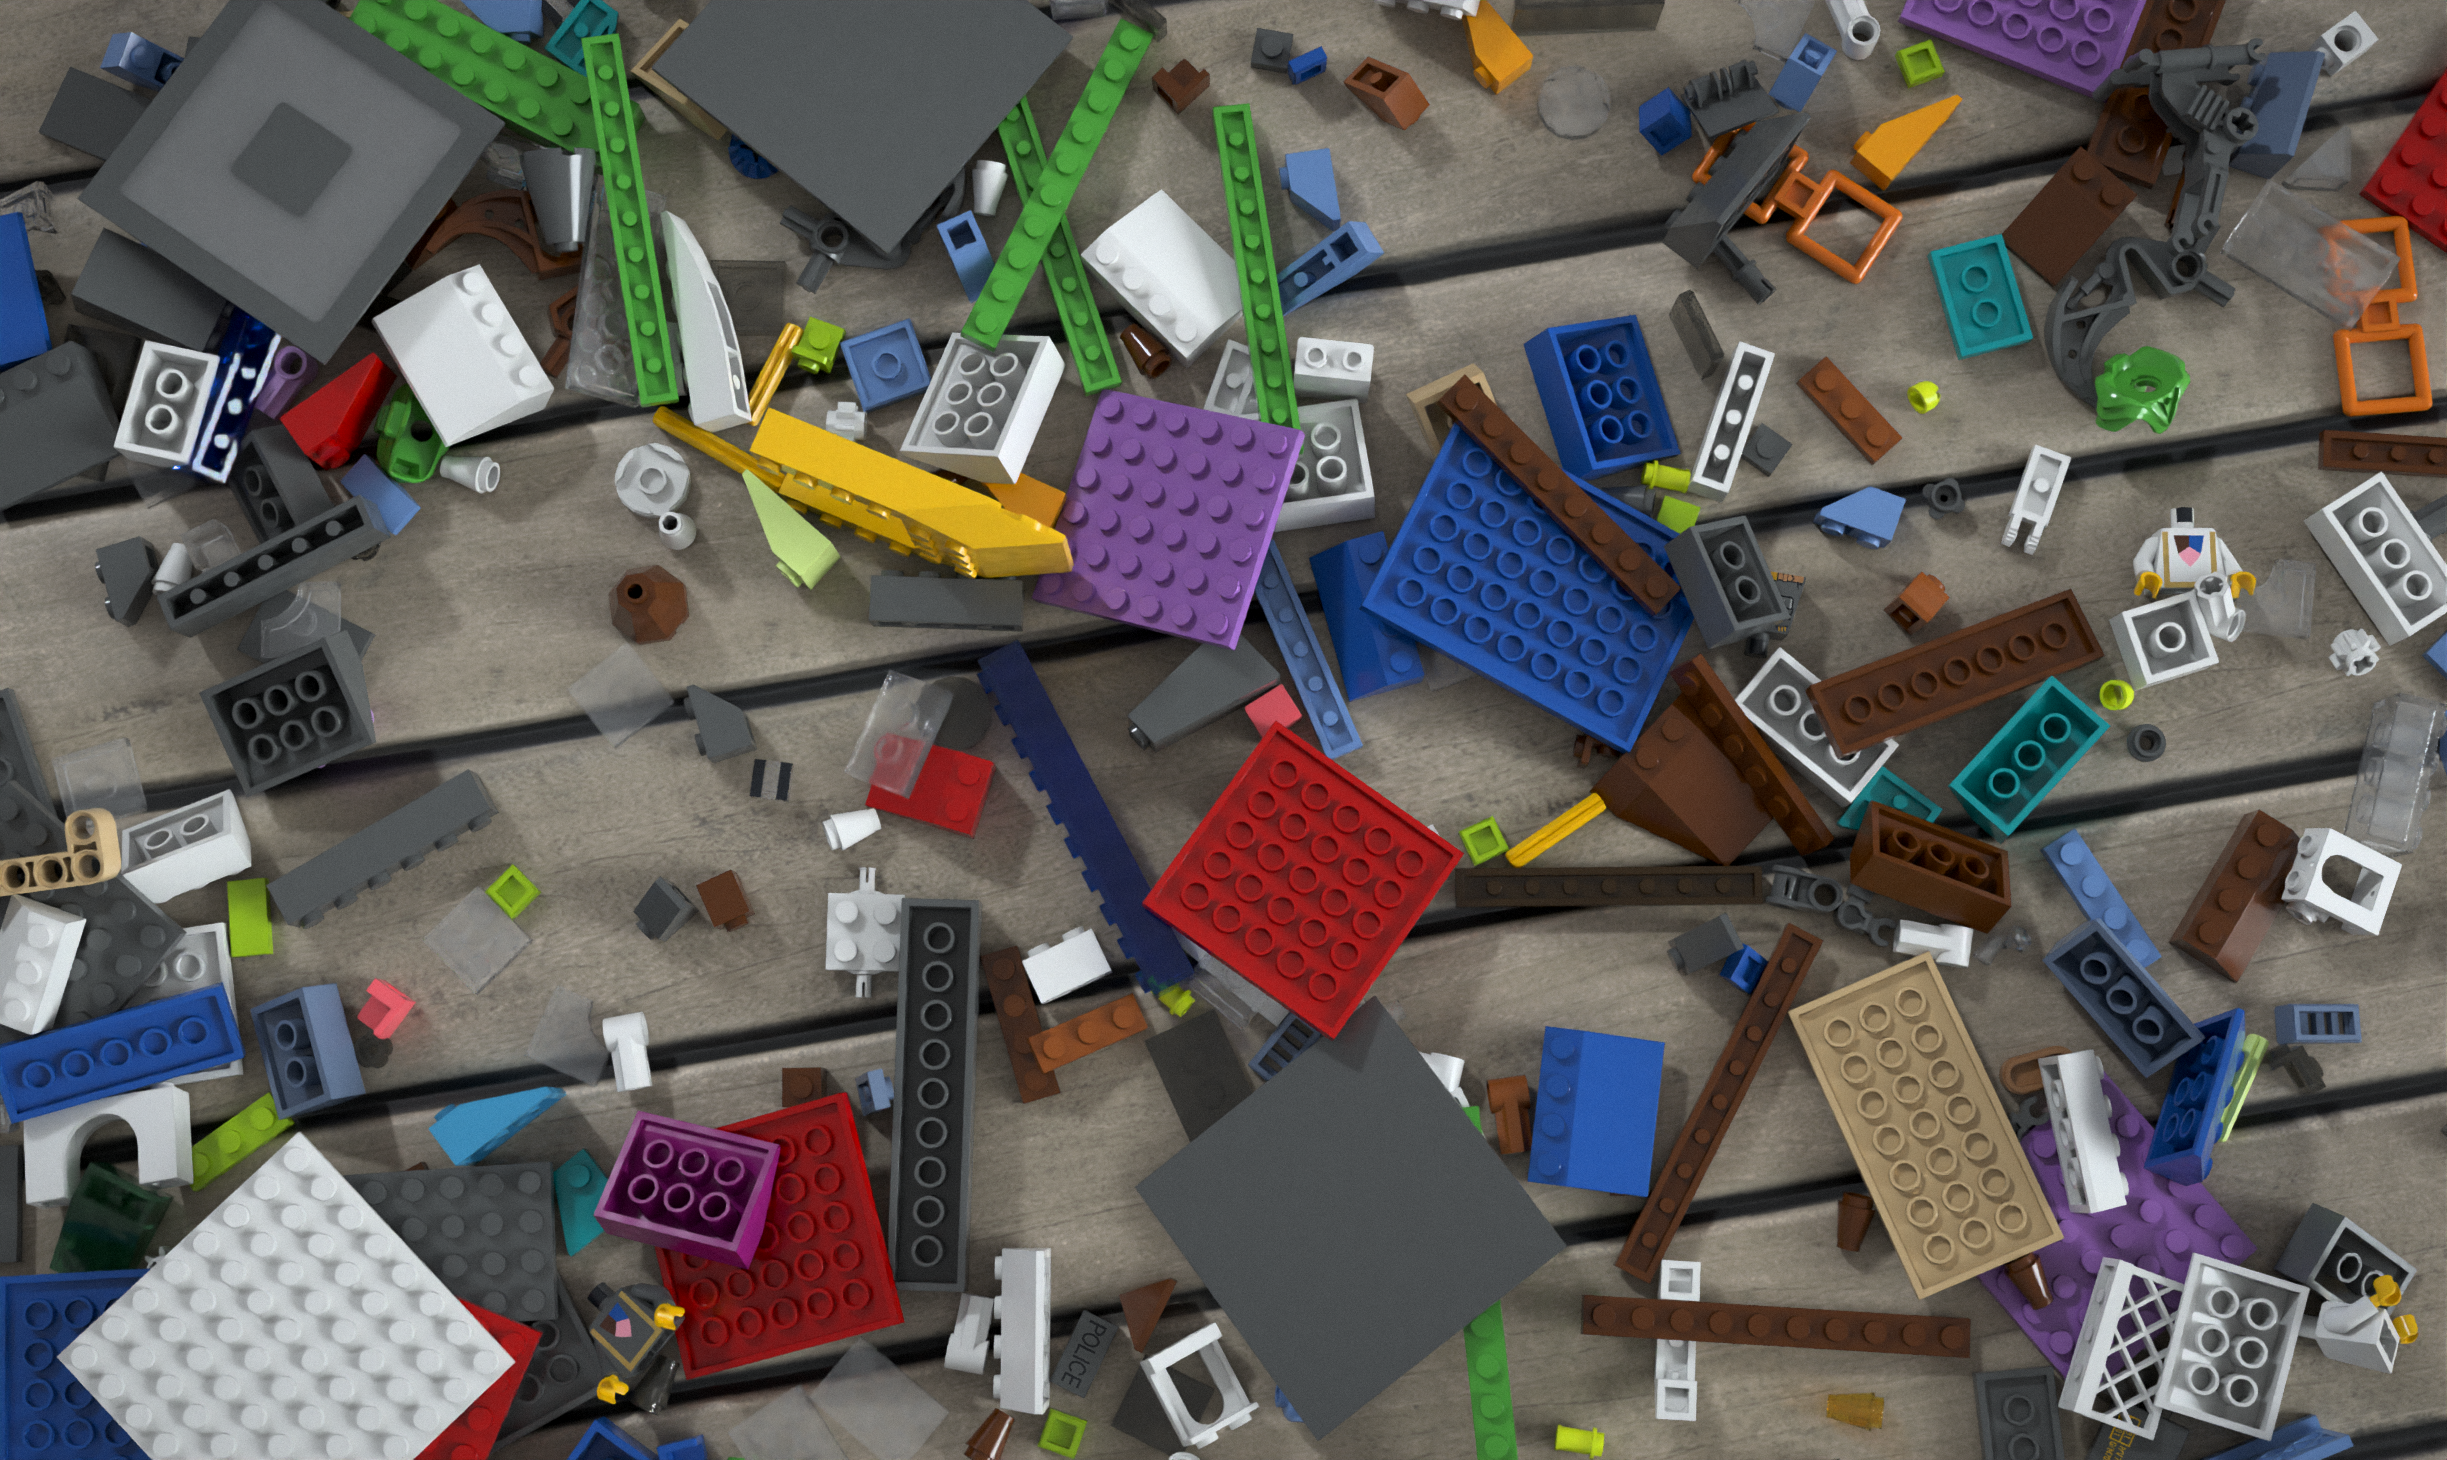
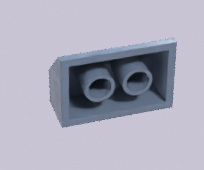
(2280, 101)
(307, 1050)

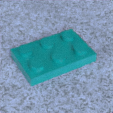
(1980, 296)

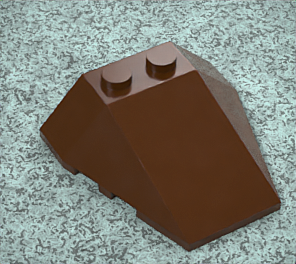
(1685, 788)

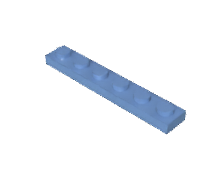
(1304, 658)

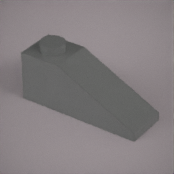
(1704, 945)

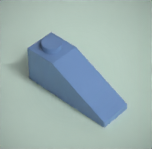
(1327, 265)

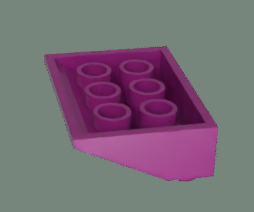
(690, 1189)

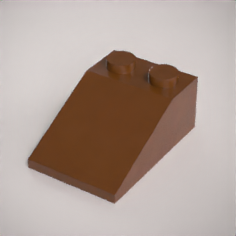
(2067, 216)

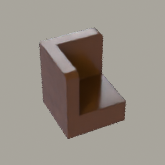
(1180, 85)

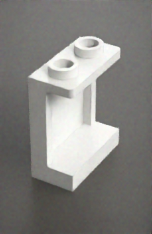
(1333, 369)

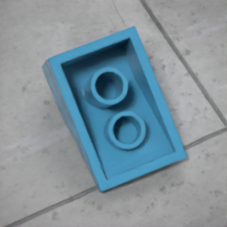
(482, 1126)

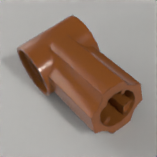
(1510, 1104)

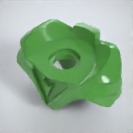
(2124, 384)
(397, 450)

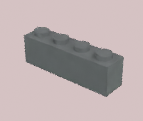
(946, 602)

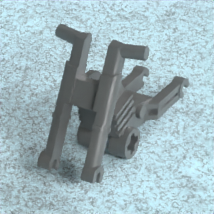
(2195, 118)

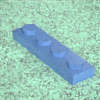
(2096, 894)

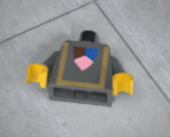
(630, 1331)

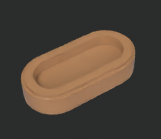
(2022, 1073)

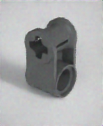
(1800, 890)

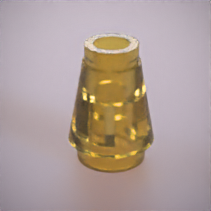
(1856, 1409)

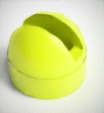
(1923, 396)
(2113, 698)

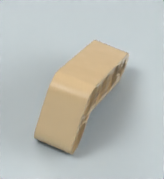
(74, 862)

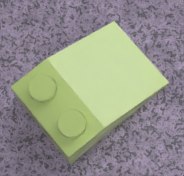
(799, 547)

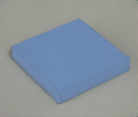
(886, 365)

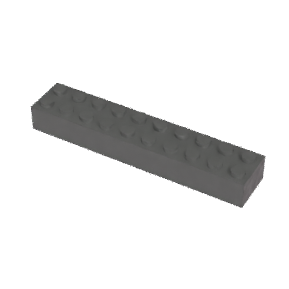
(934, 1094)

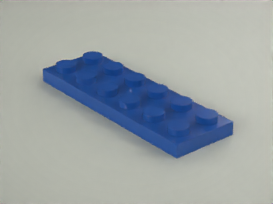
(118, 1052)

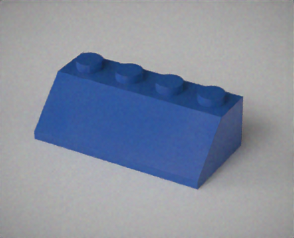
(1367, 650)

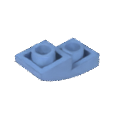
(374, 484)

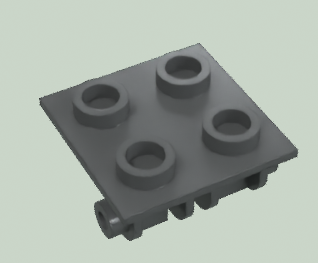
(1728, 102)

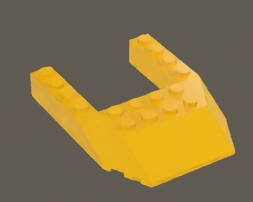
(903, 504)

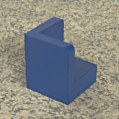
(1665, 121)
(684, 1449)

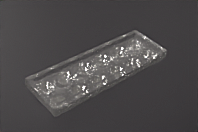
(600, 341)

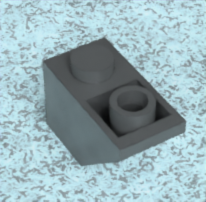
(128, 574)
(722, 726)

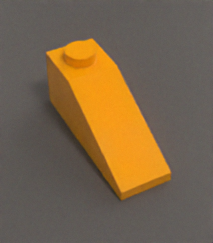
(1494, 49)
(1896, 142)
(1029, 498)

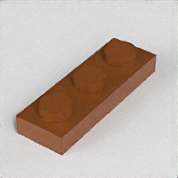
(1849, 410)
(1087, 1033)

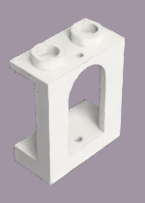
(2373, 889)
(1235, 1402)

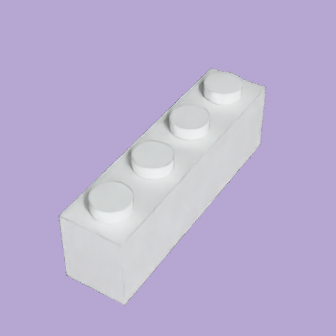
(1730, 421)

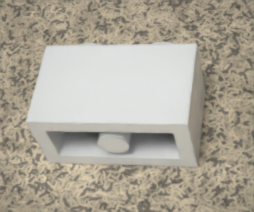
(1066, 965)

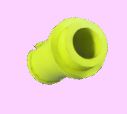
(1665, 477)
(1178, 1001)
(1579, 1441)

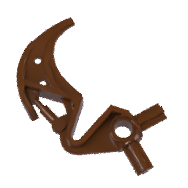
(508, 208)

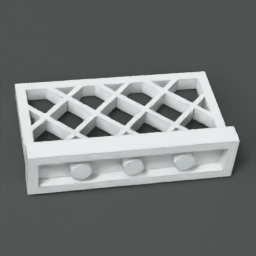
(2095, 1346)

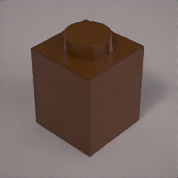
(726, 901)
(803, 1085)

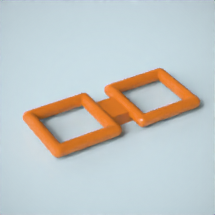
(1804, 199)
(2382, 323)

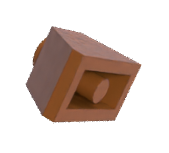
(1387, 92)
(1917, 602)

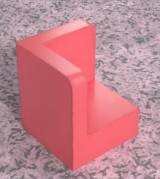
(1273, 706)
(384, 1008)

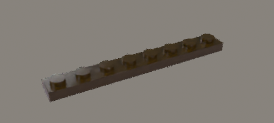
(1608, 886)

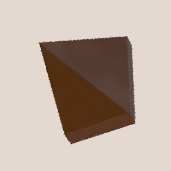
(1144, 1308)

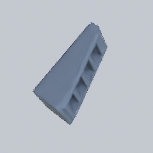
(2293, 1027)
(1266, 1070)

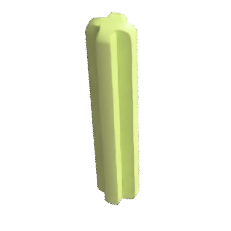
(2254, 1051)

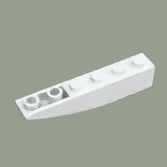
(705, 333)

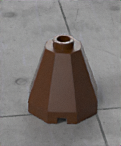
(648, 604)

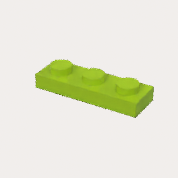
(236, 1141)

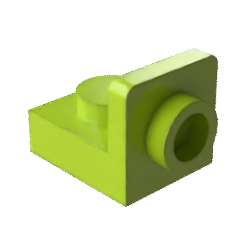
(818, 346)

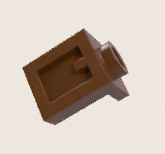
(1583, 746)

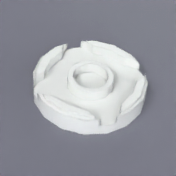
(652, 480)

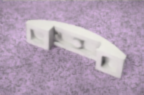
(1676, 1358)

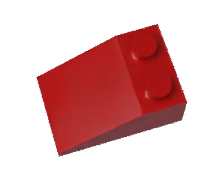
(339, 414)
(946, 794)

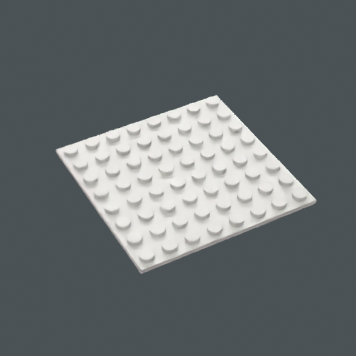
(287, 1332)

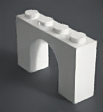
(57, 1139)

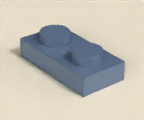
(874, 1091)

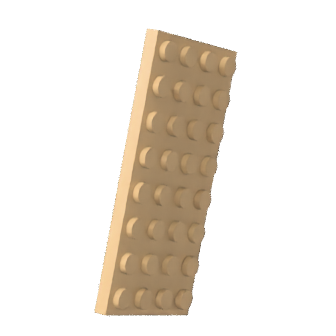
(1924, 1126)

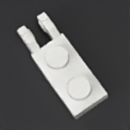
(2036, 495)

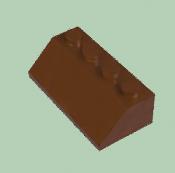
(1931, 868)
(2239, 896)

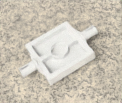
(863, 932)

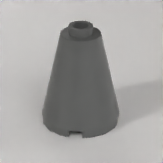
(560, 193)

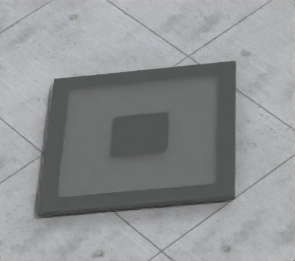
(292, 165)

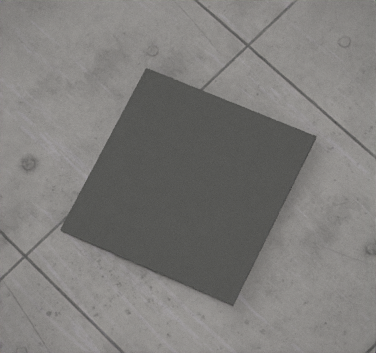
(864, 96)
(1349, 1218)

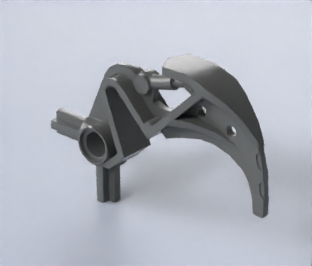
(856, 249)
(2159, 272)

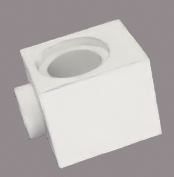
(2353, 34)

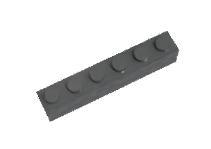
(273, 566)
(383, 849)

